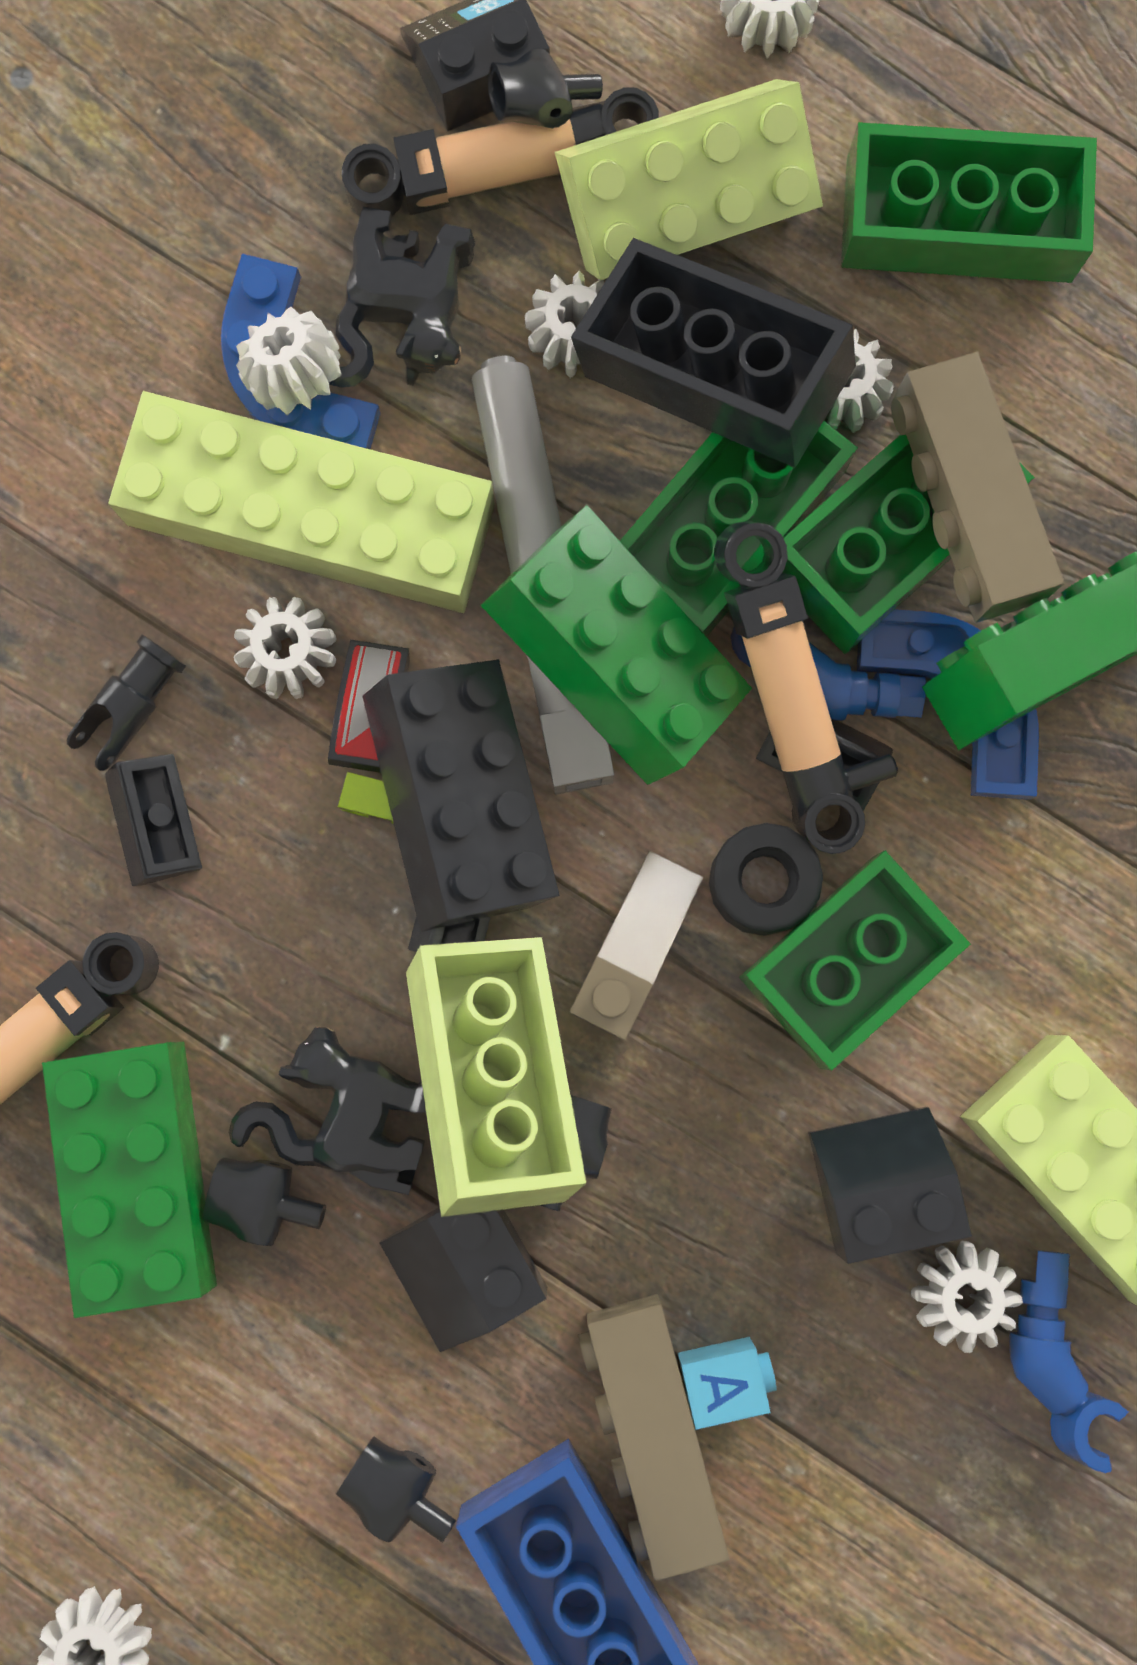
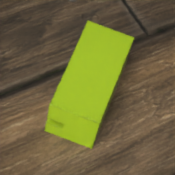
(364, 797)

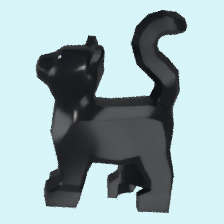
(400, 290)
(355, 1123)

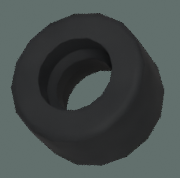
(802, 870)

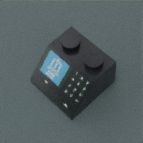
(461, 43)

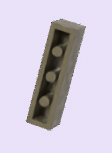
(975, 488)
(656, 1438)

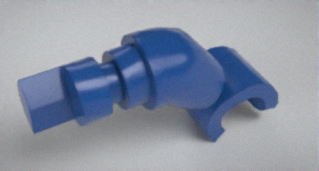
(852, 691)
(1047, 1369)

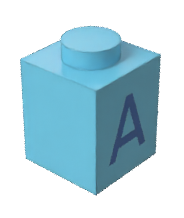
(726, 1382)

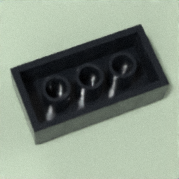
(715, 351)
(459, 793)

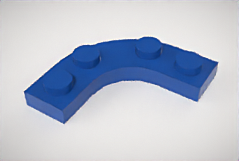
(271, 288)
(913, 644)

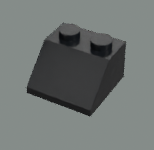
(888, 1185)
(464, 1273)

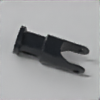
(127, 700)

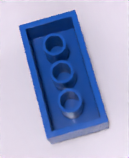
(567, 1569)

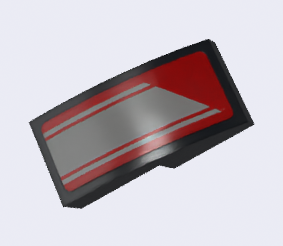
(351, 735)

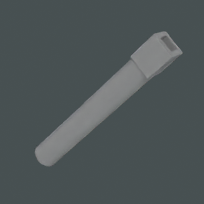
(528, 517)

